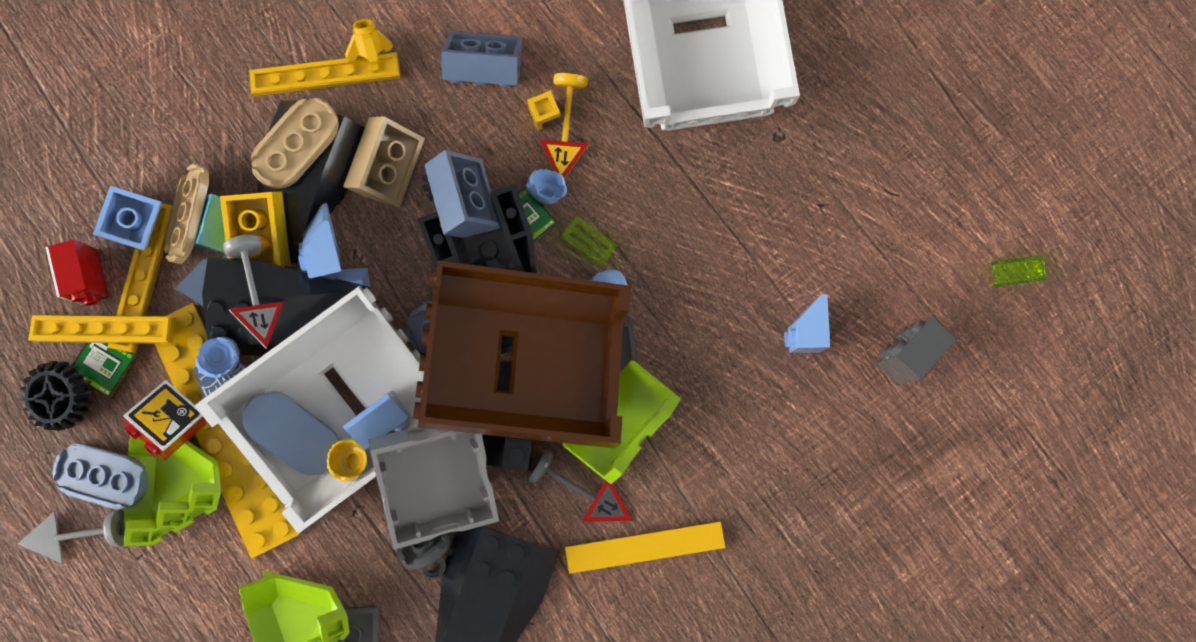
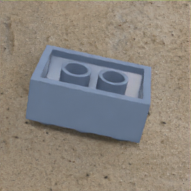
(482, 58)
(461, 194)

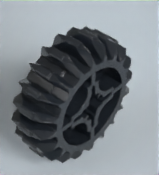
(57, 379)

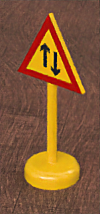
(562, 153)

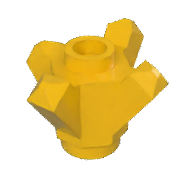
(367, 42)

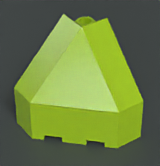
(174, 495)
(292, 610)

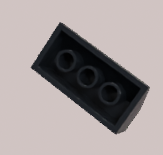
(507, 451)

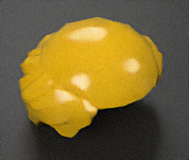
(347, 460)

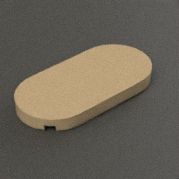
(294, 143)
(186, 213)

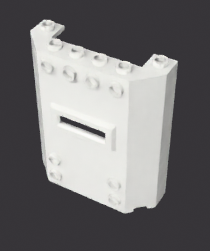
(712, 71)
(367, 355)

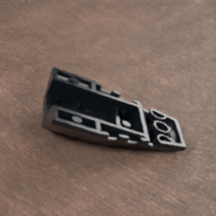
(319, 183)
(503, 248)
(303, 299)
(491, 586)

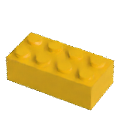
(260, 216)

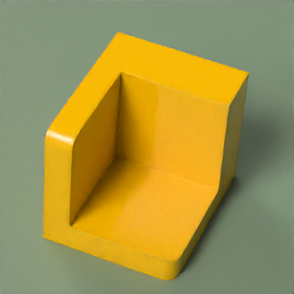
(543, 109)

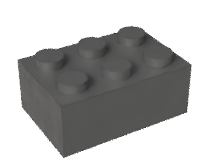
(915, 350)

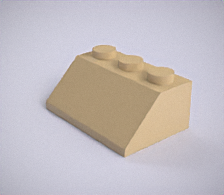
(384, 161)

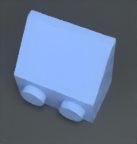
(127, 218)
(811, 329)
(378, 420)

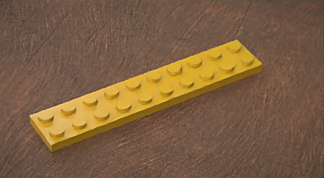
(247, 495)

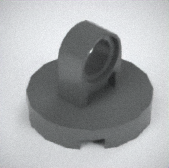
(424, 554)

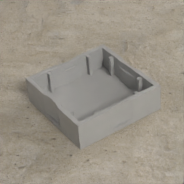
(432, 483)

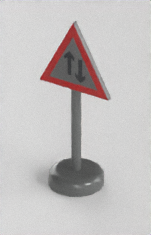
(605, 505)

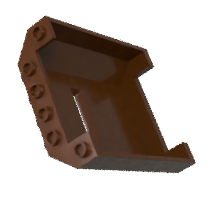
(561, 355)

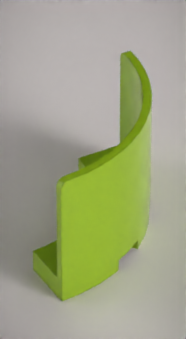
(644, 408)

